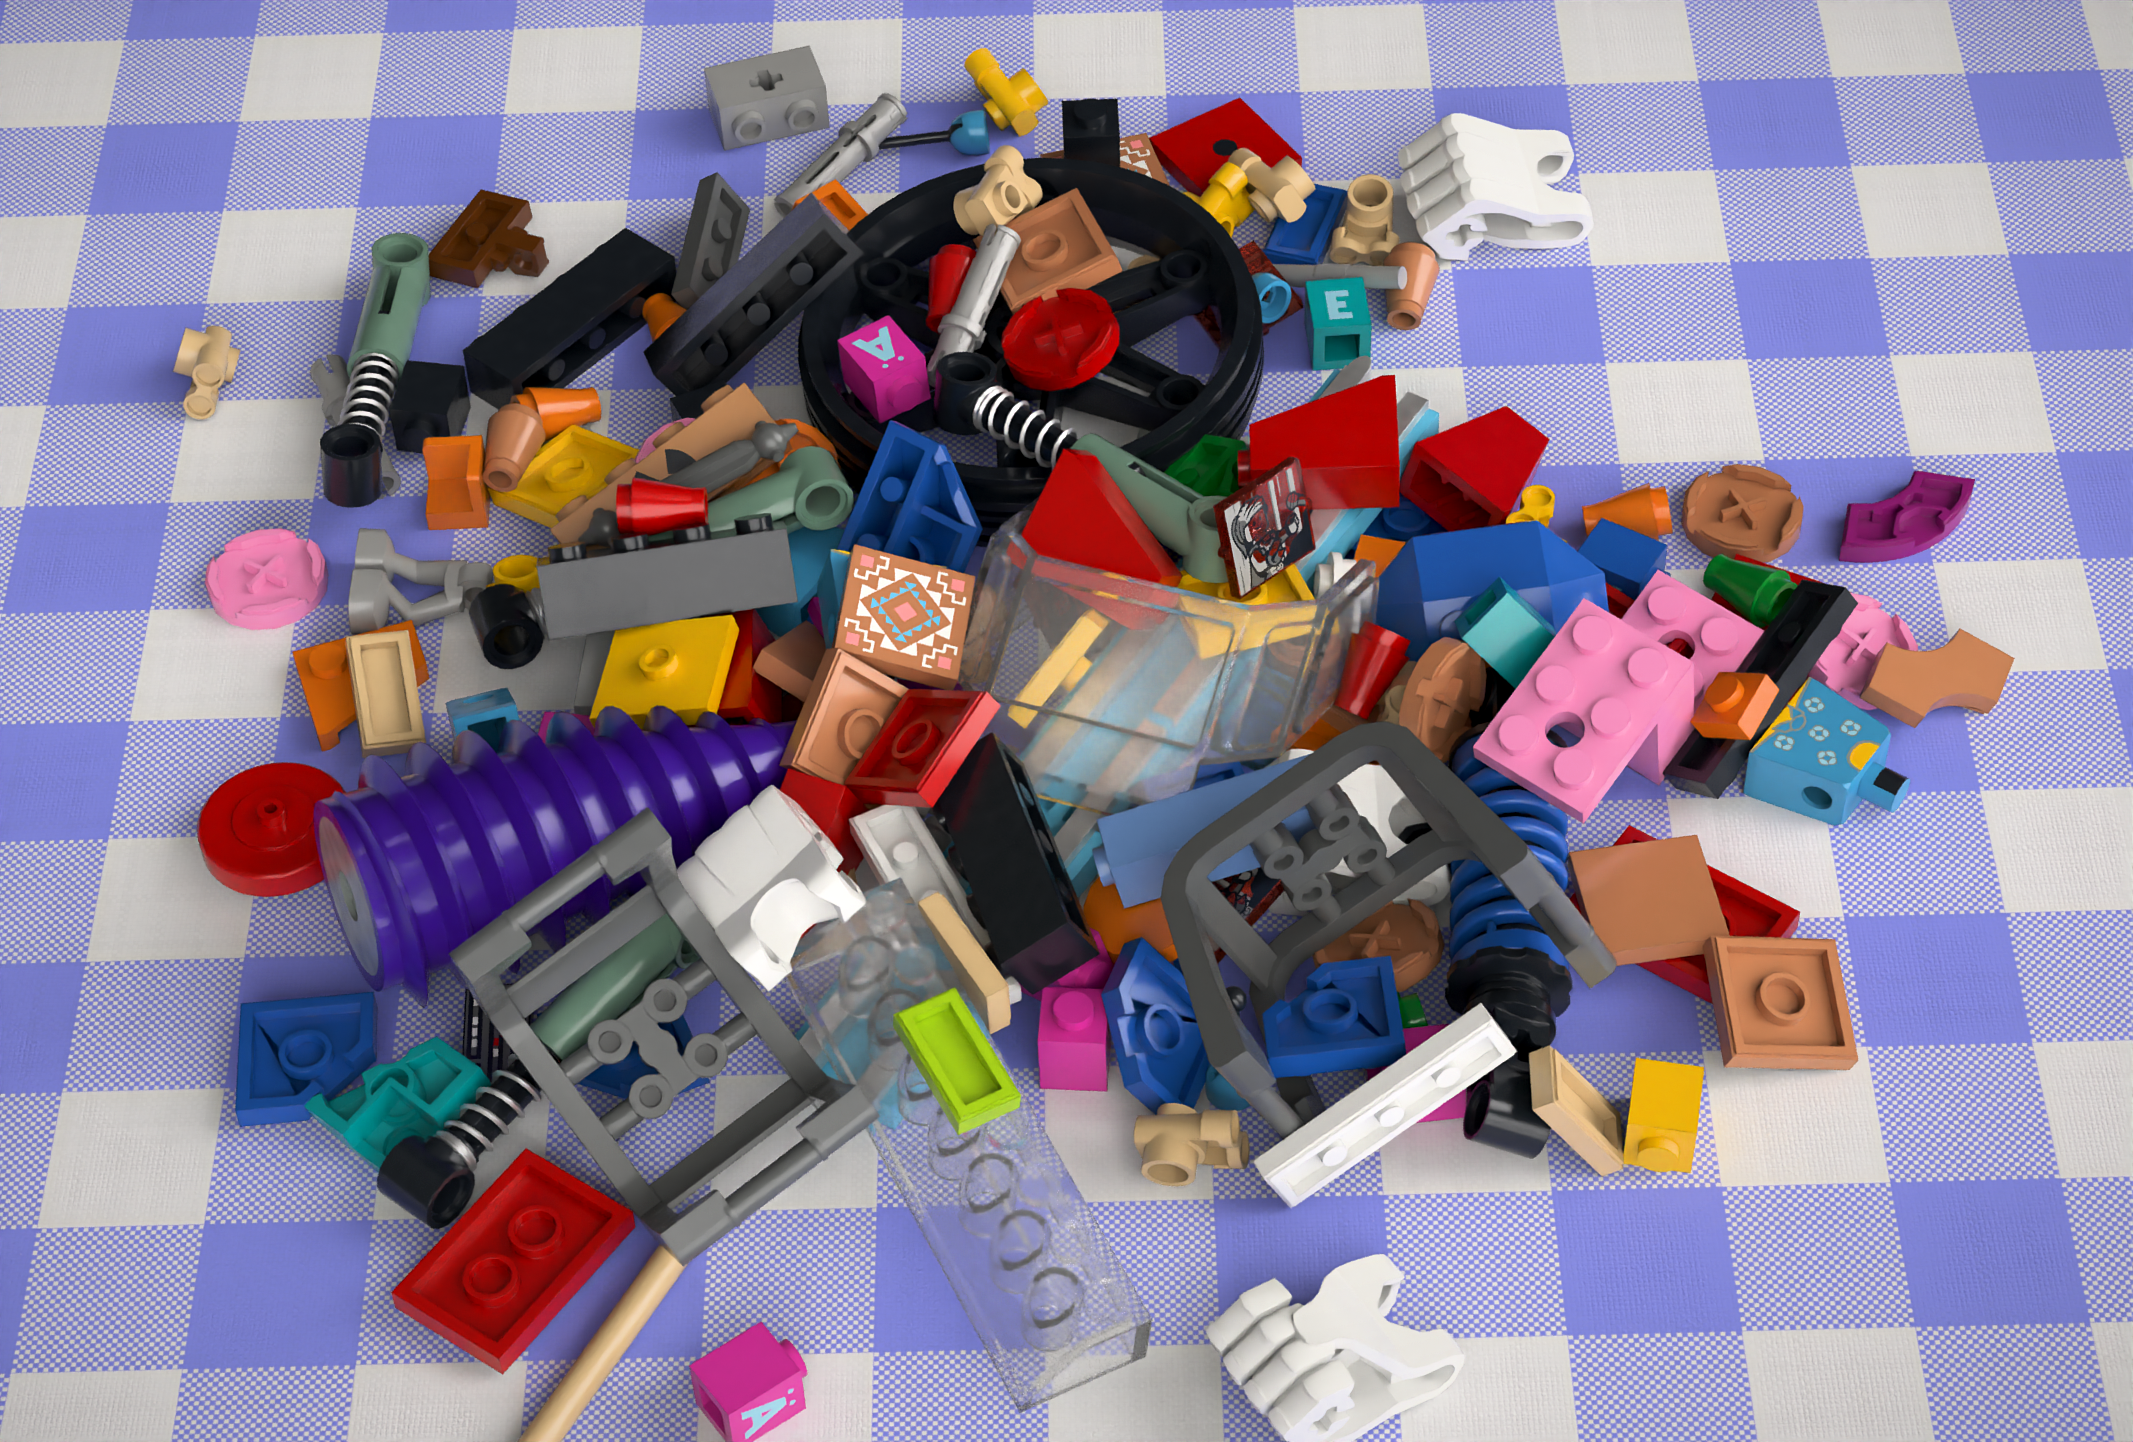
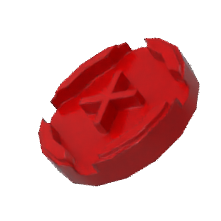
(1060, 339)

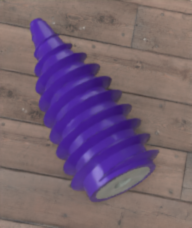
(455, 844)

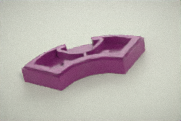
(1908, 521)

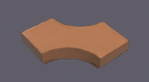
(1916, 682)

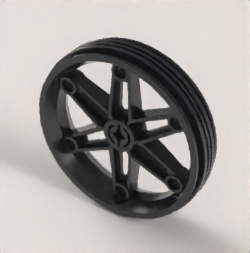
(1135, 213)

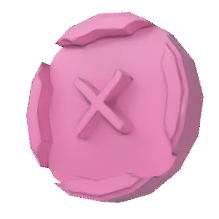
(266, 579)
(1852, 653)

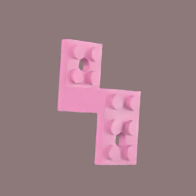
(1615, 692)

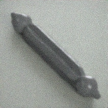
(712, 472)

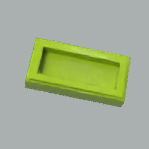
(956, 1061)

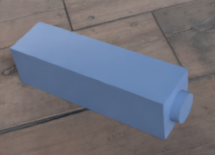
(1147, 837)

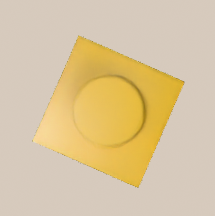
(1663, 1115)

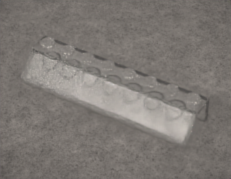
(986, 1200)

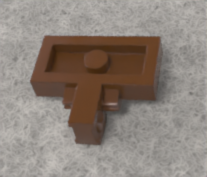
(488, 238)

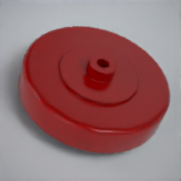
(261, 829)

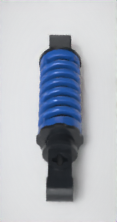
(1500, 949)

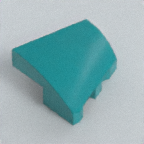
(401, 1100)

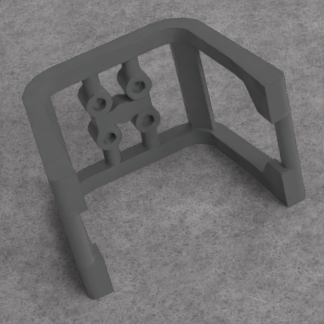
(1461, 831)
(840, 1107)

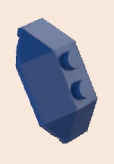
(913, 504)
(1447, 571)

